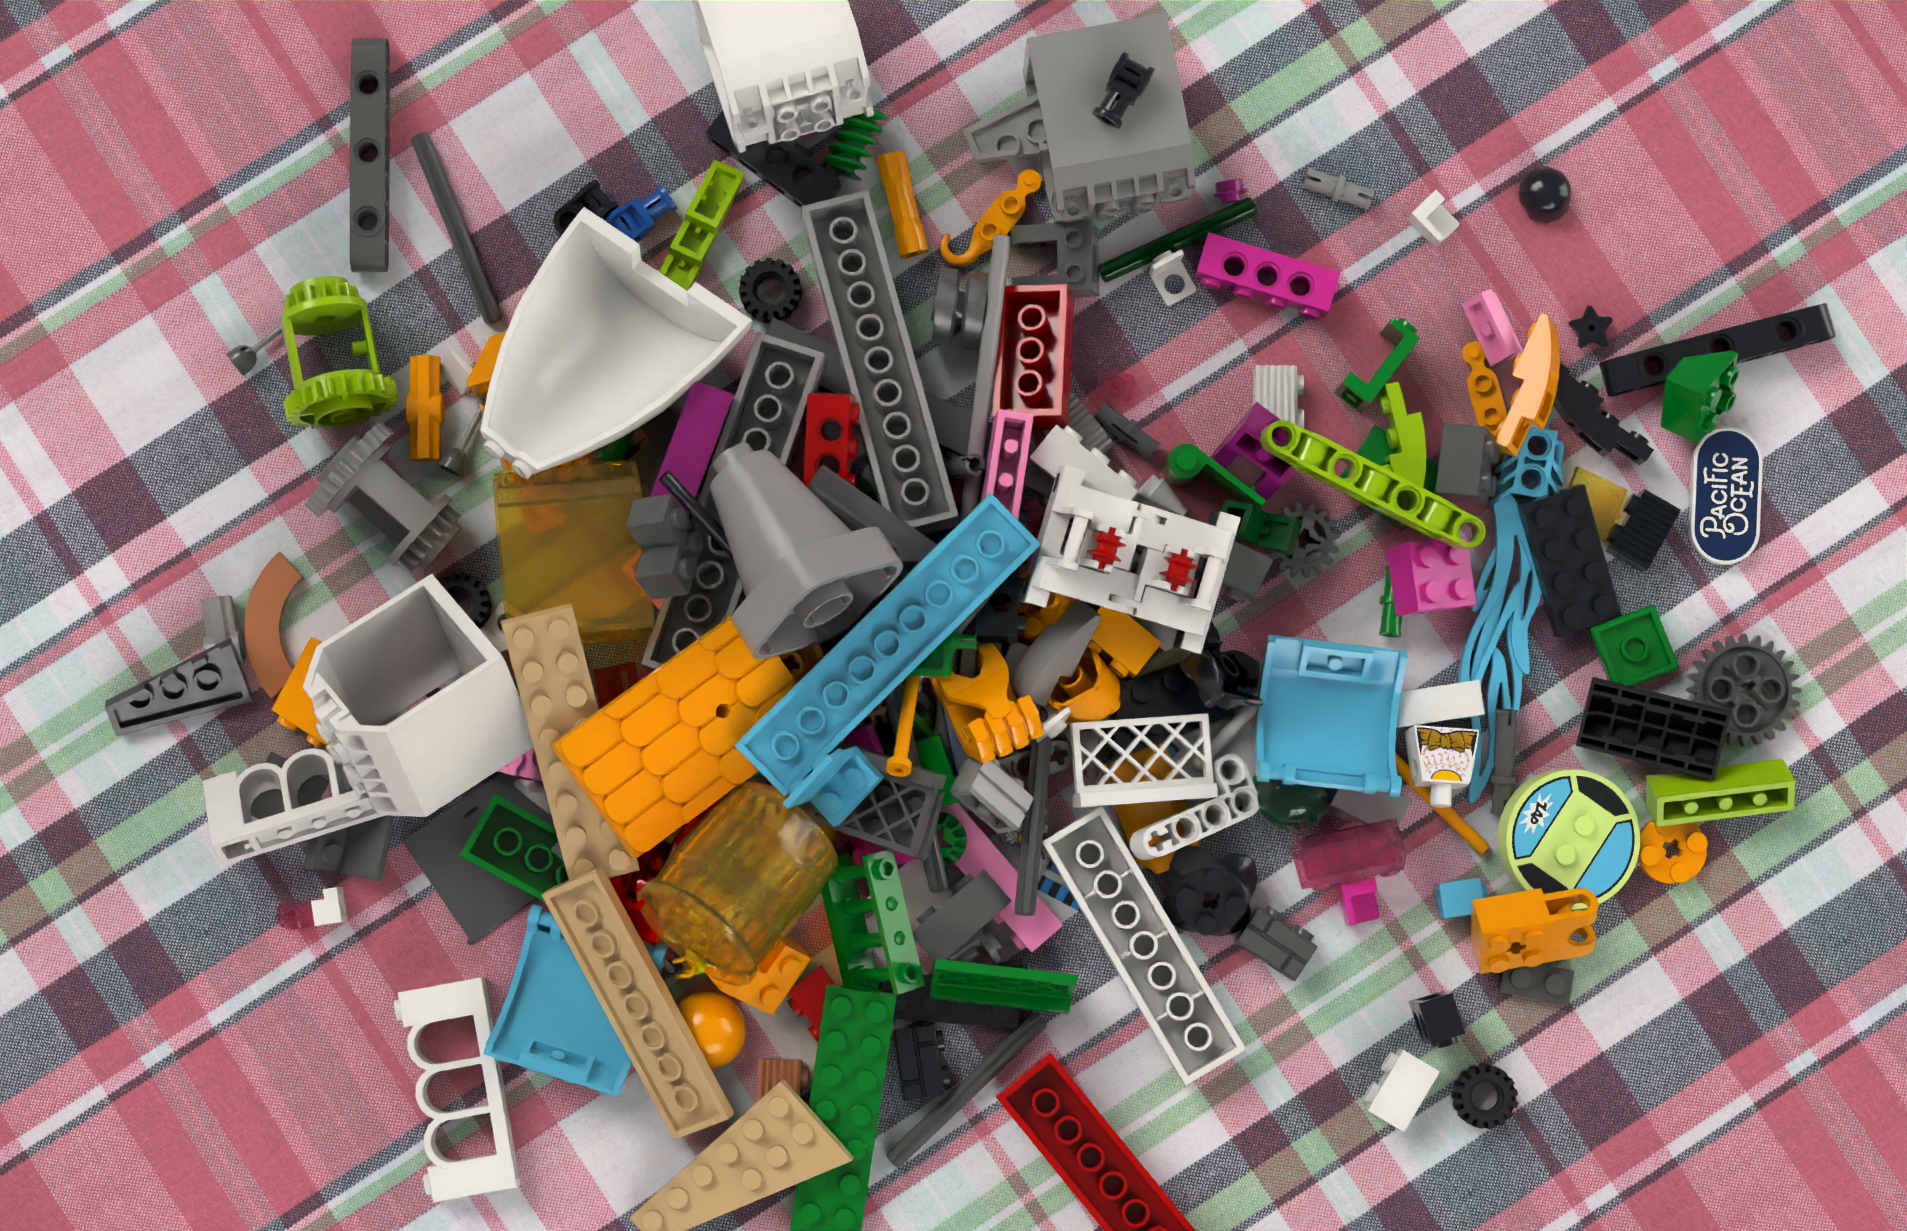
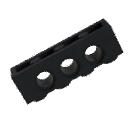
(781, 176)
(1003, 626)

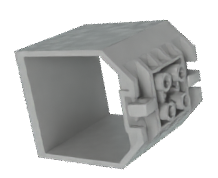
(1094, 165)

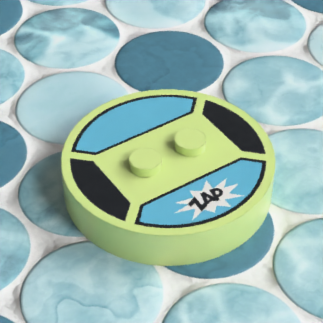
(1569, 834)

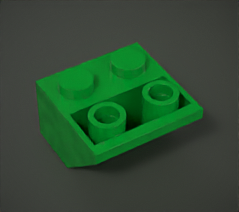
(1699, 393)

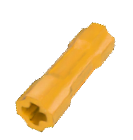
(902, 204)

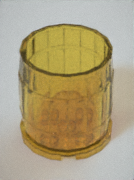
(739, 882)

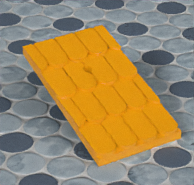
(660, 747)

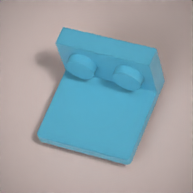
(836, 784)

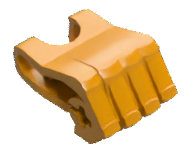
(986, 709)

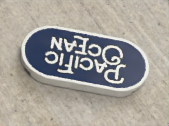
(1725, 496)

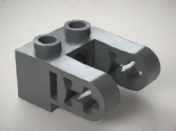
(1076, 254)

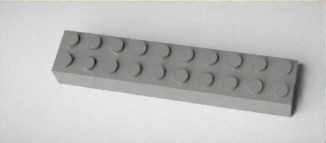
(879, 362)
(768, 416)

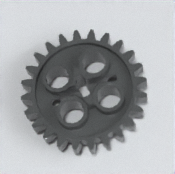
(1763, 667)

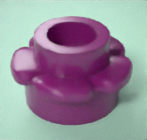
(1230, 190)

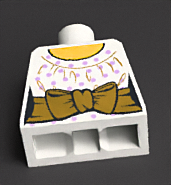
(1441, 759)

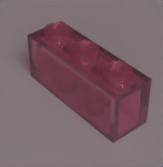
(1349, 854)

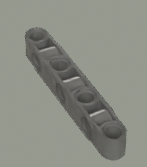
(369, 130)

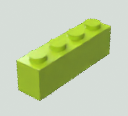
(1733, 793)

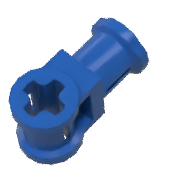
(641, 215)

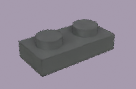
(1538, 982)

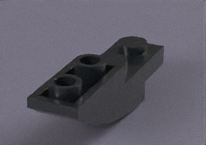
(1578, 408)

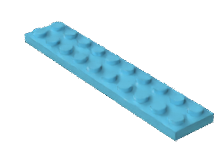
(887, 643)

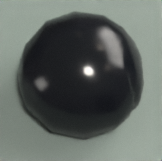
(1545, 194)

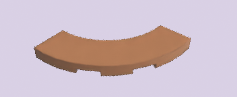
(263, 623)

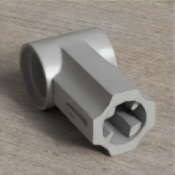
(221, 624)

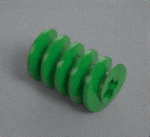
(852, 143)

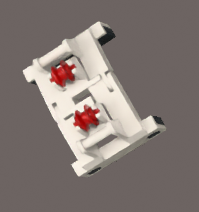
(1110, 542)

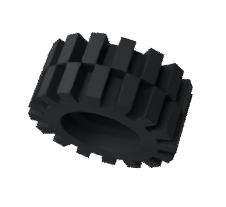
(761, 271)
(475, 589)
(1505, 1102)

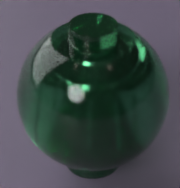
(1290, 805)

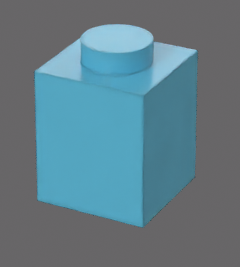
(1456, 896)

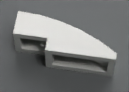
(1440, 703)

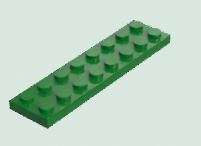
(847, 1100)

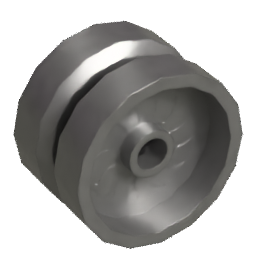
(959, 308)

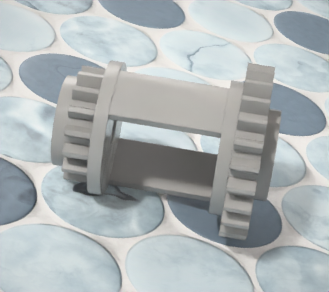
(386, 500)

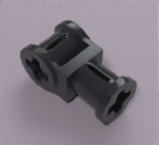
(1125, 85)

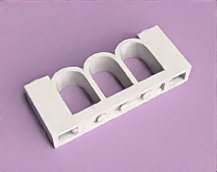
(231, 795)
(474, 1175)

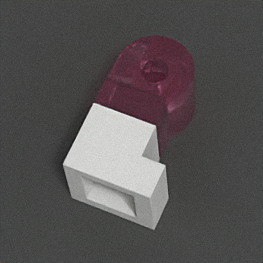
(301, 914)

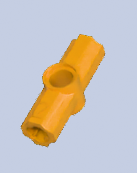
(425, 408)

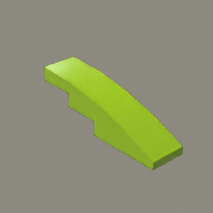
(702, 224)

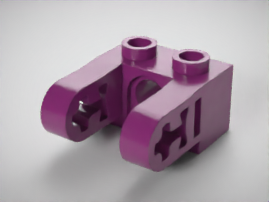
(1245, 441)

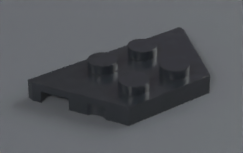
(1160, 695)

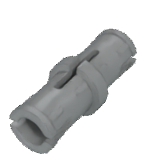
(1338, 188)

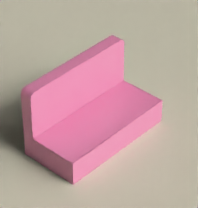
(1492, 327)

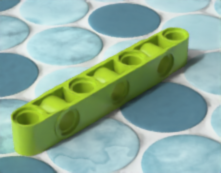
(1372, 485)

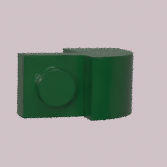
(1263, 530)

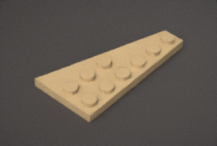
(757, 1156)

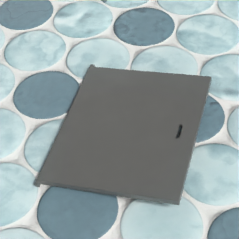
(470, 893)

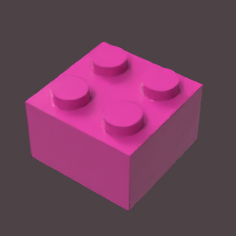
(1430, 577)

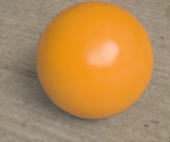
(716, 1026)

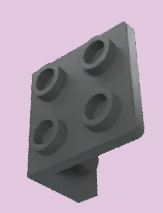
(353, 850)

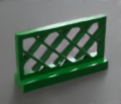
(1002, 986)

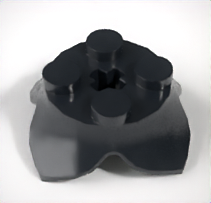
(1223, 676)
(1197, 871)

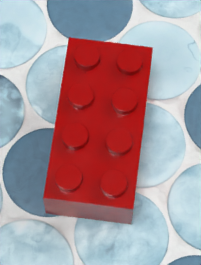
(1035, 354)

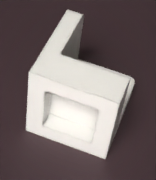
(1433, 220)

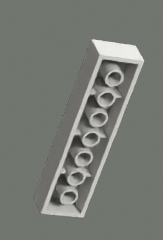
(1143, 946)

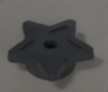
(1586, 336)

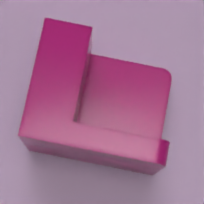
(1358, 901)

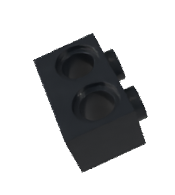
(1437, 1019)

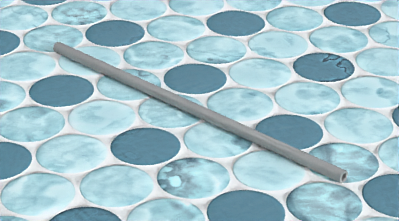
(982, 401)

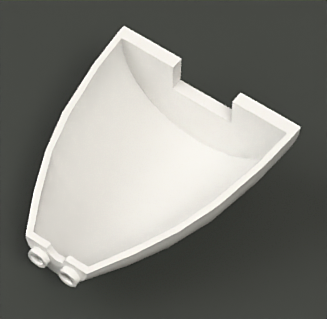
(598, 349)

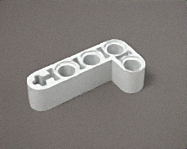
(1194, 818)

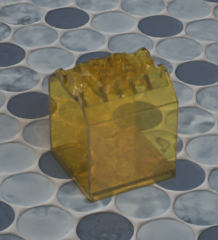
(569, 543)

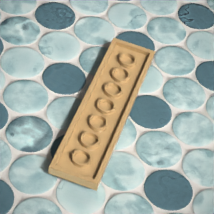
(555, 699)
(637, 1003)

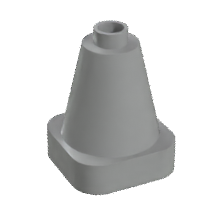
(794, 556)

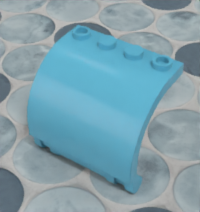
(1329, 715)
(554, 1017)

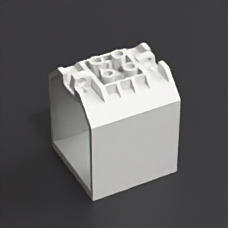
(783, 66)
(389, 664)

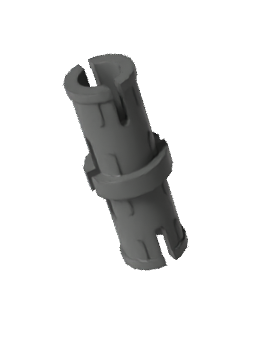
(1126, 431)

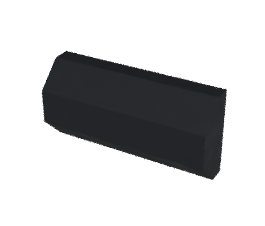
(1653, 728)

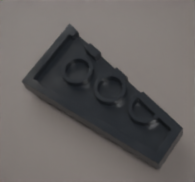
(918, 1006)

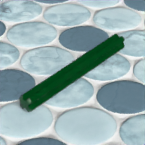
(1177, 239)

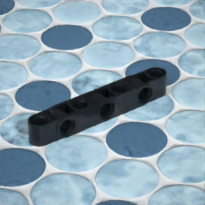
(1749, 340)

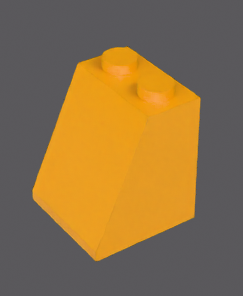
(294, 704)

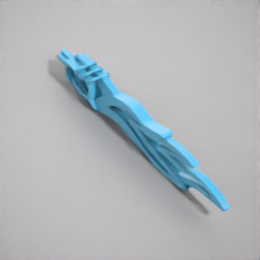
(1491, 614)

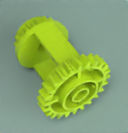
(339, 396)

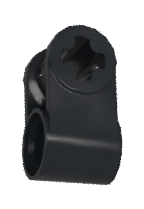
(582, 199)

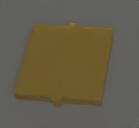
(1604, 499)

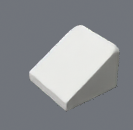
(457, 371)

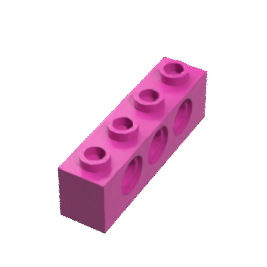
(1319, 280)

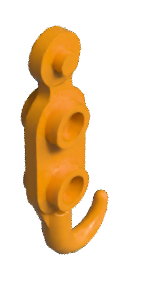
(997, 220)
(1484, 390)

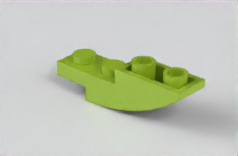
(1407, 437)

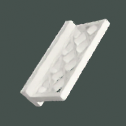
(1144, 791)

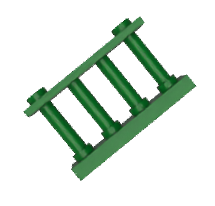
(849, 928)

